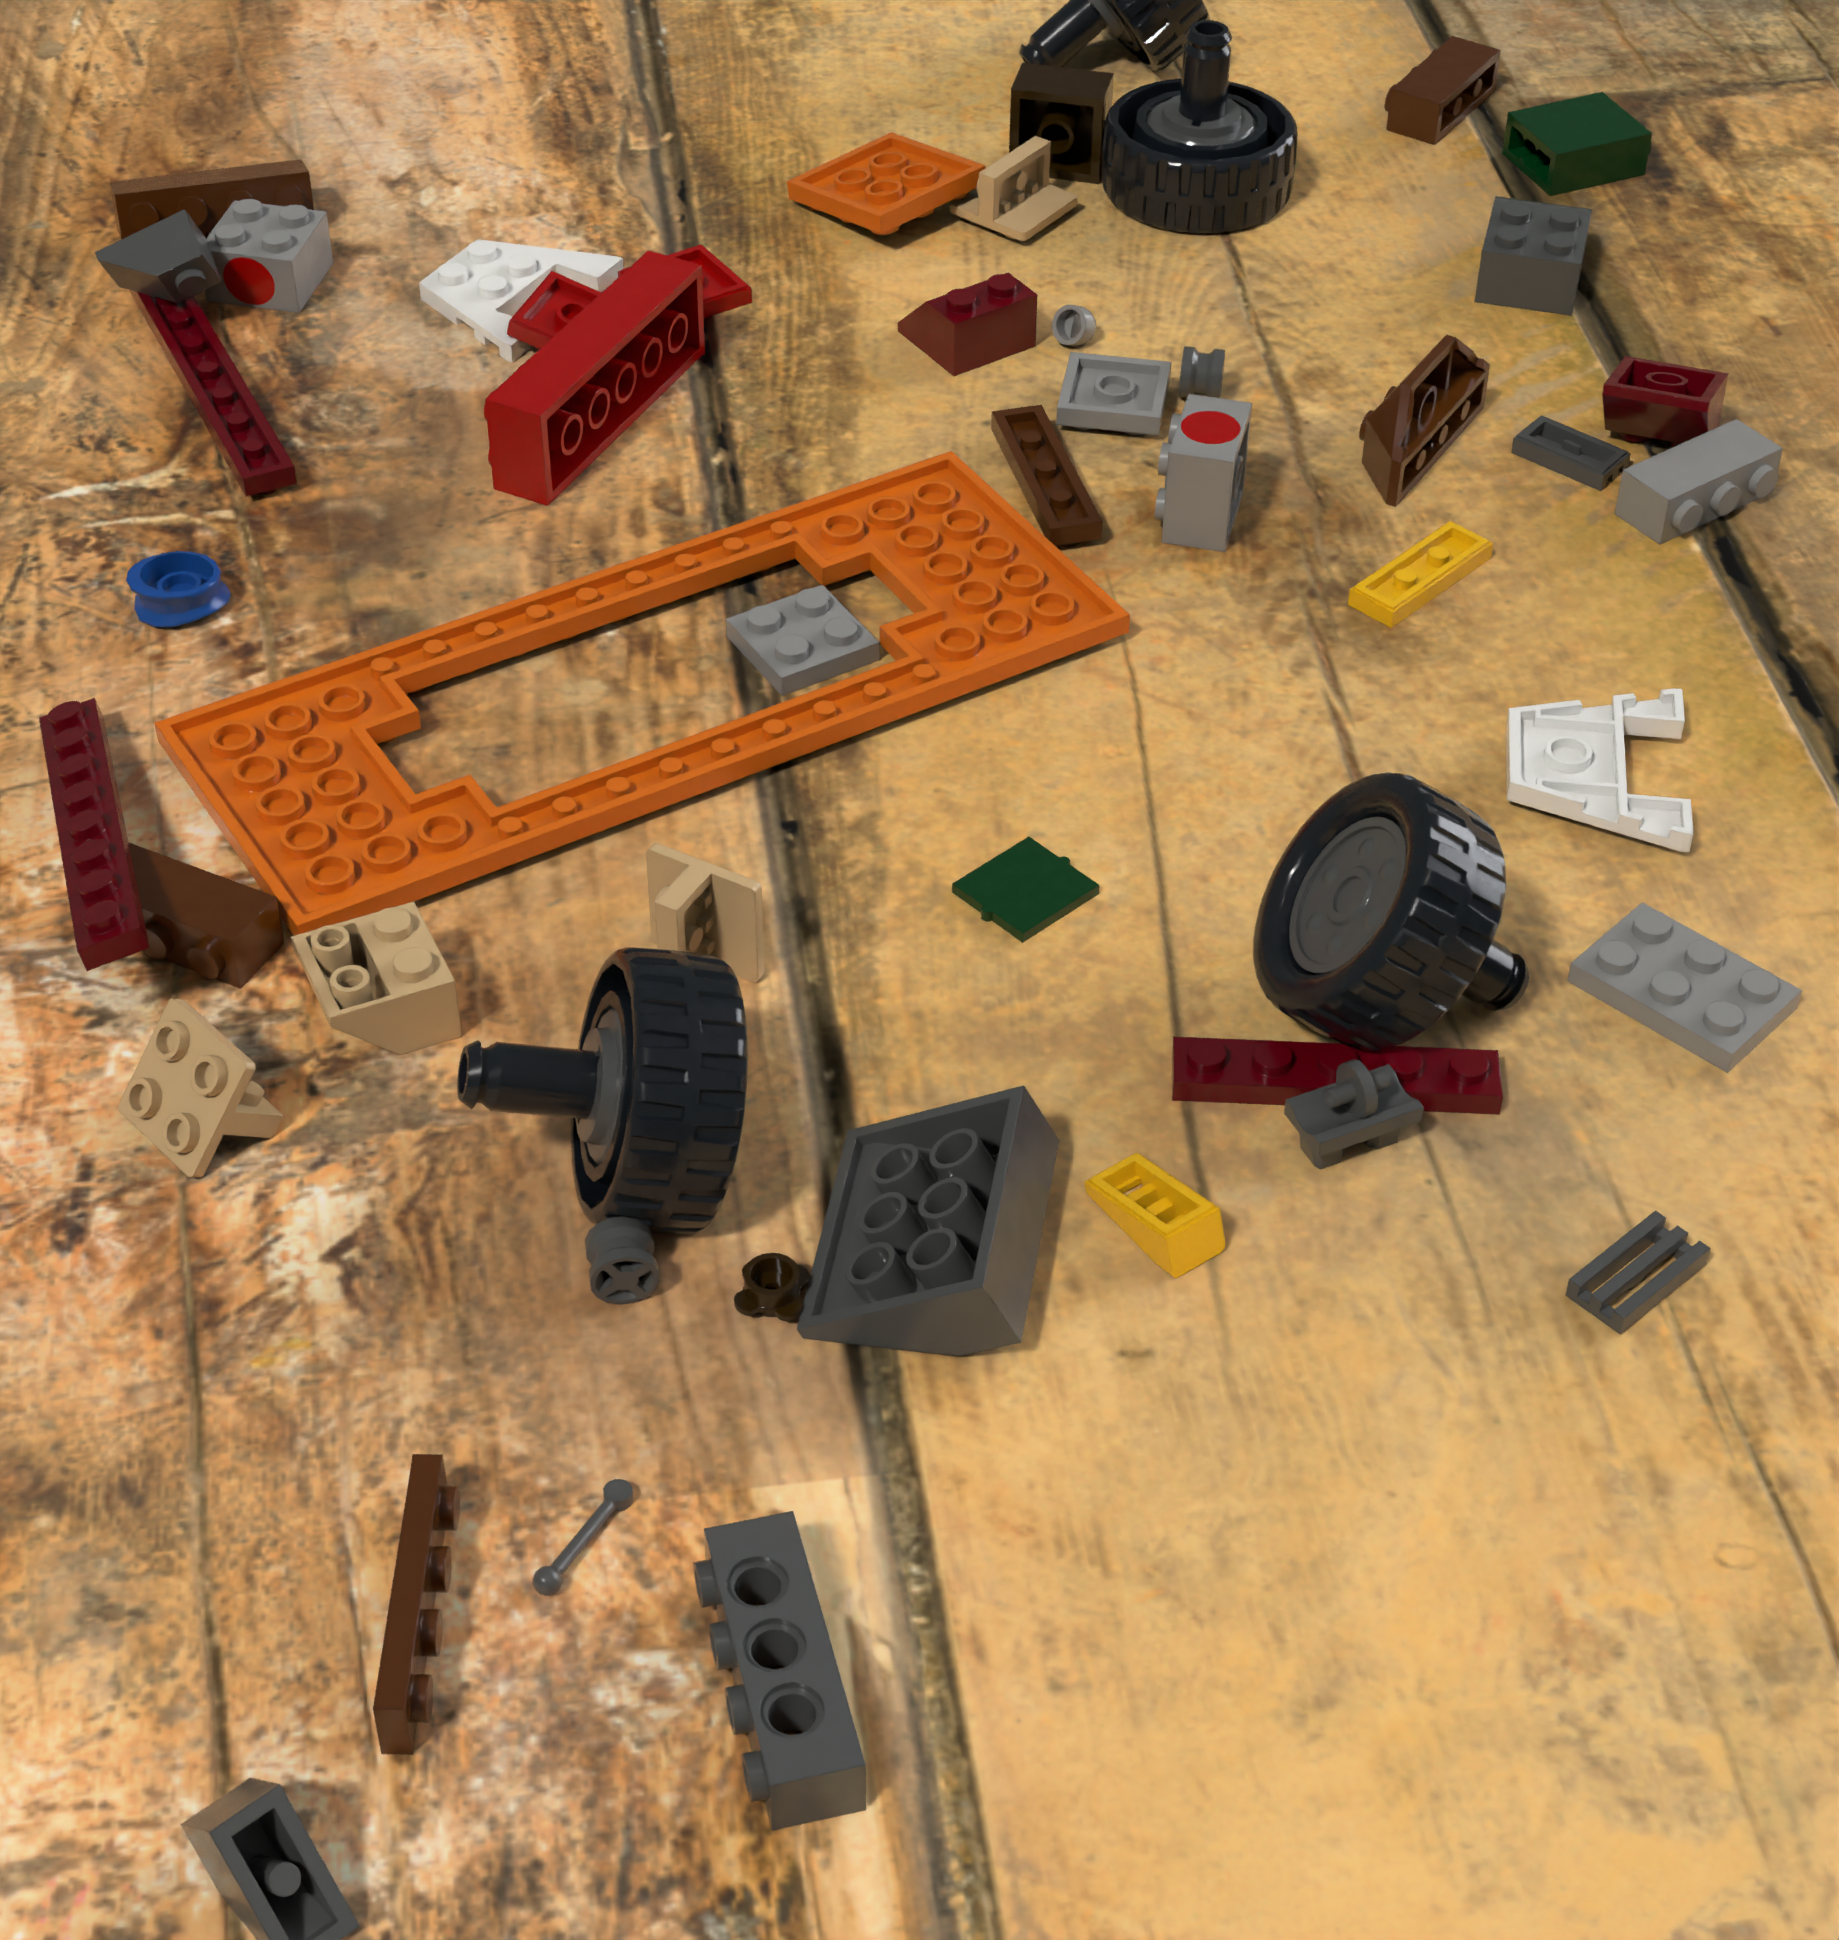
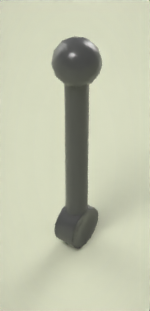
(617, 1497)

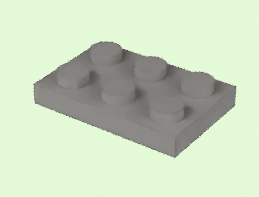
(1684, 986)

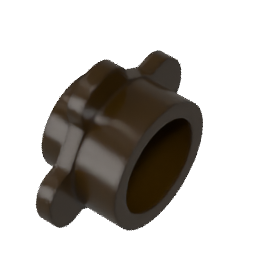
(772, 1287)

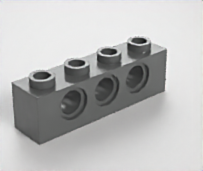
(800, 1774)

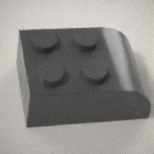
(1533, 255)

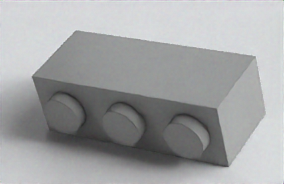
(1698, 481)

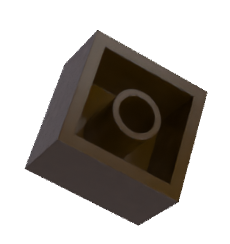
(1067, 110)

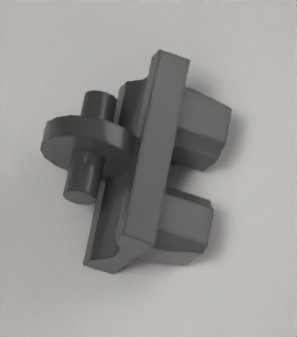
(1353, 1110)

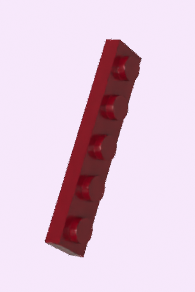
(1278, 1070)

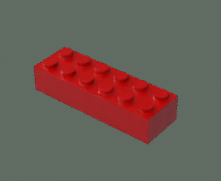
(595, 377)

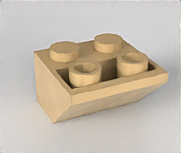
(382, 979)

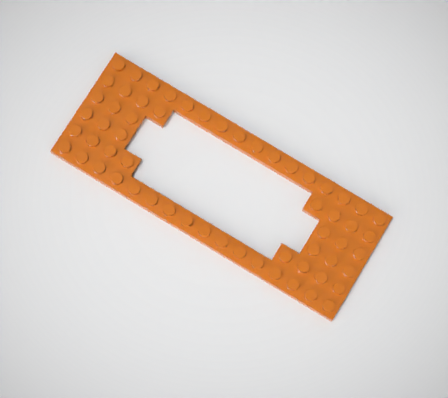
(342, 833)

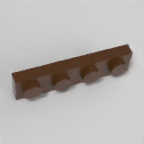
(1046, 475)
(412, 1623)

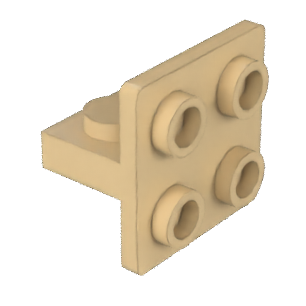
(1016, 194)
(705, 910)
(194, 1091)

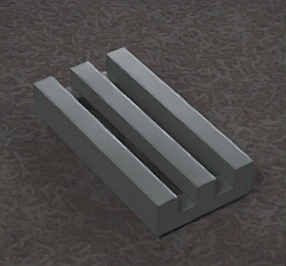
(1570, 452)
(1666, 1243)

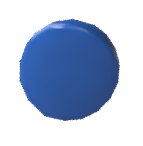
(176, 588)

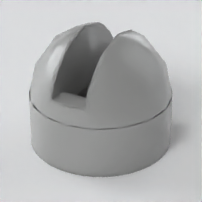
(1073, 325)

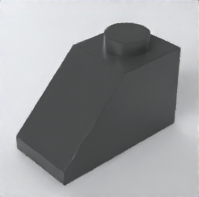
(163, 260)
(268, 1865)

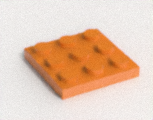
(886, 183)

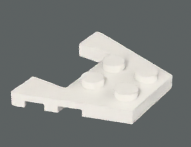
(496, 278)
(1575, 765)

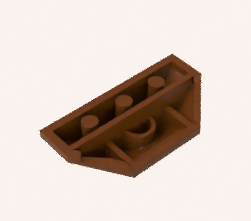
(1422, 417)

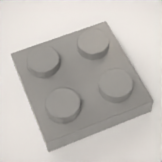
(1114, 394)
(802, 639)

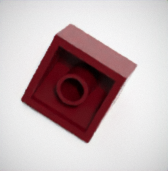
(975, 324)
(1662, 400)

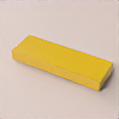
(1420, 574)

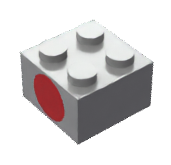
(269, 255)
(1203, 472)

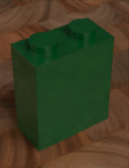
(1576, 143)

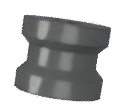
(1201, 372)
(621, 1260)

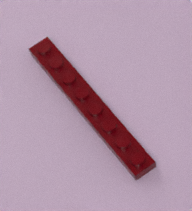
(219, 394)
(92, 835)

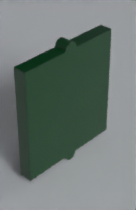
(1025, 889)

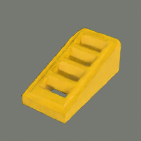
(1161, 1217)

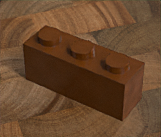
(1442, 90)
(205, 919)

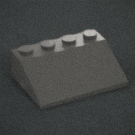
(935, 1229)

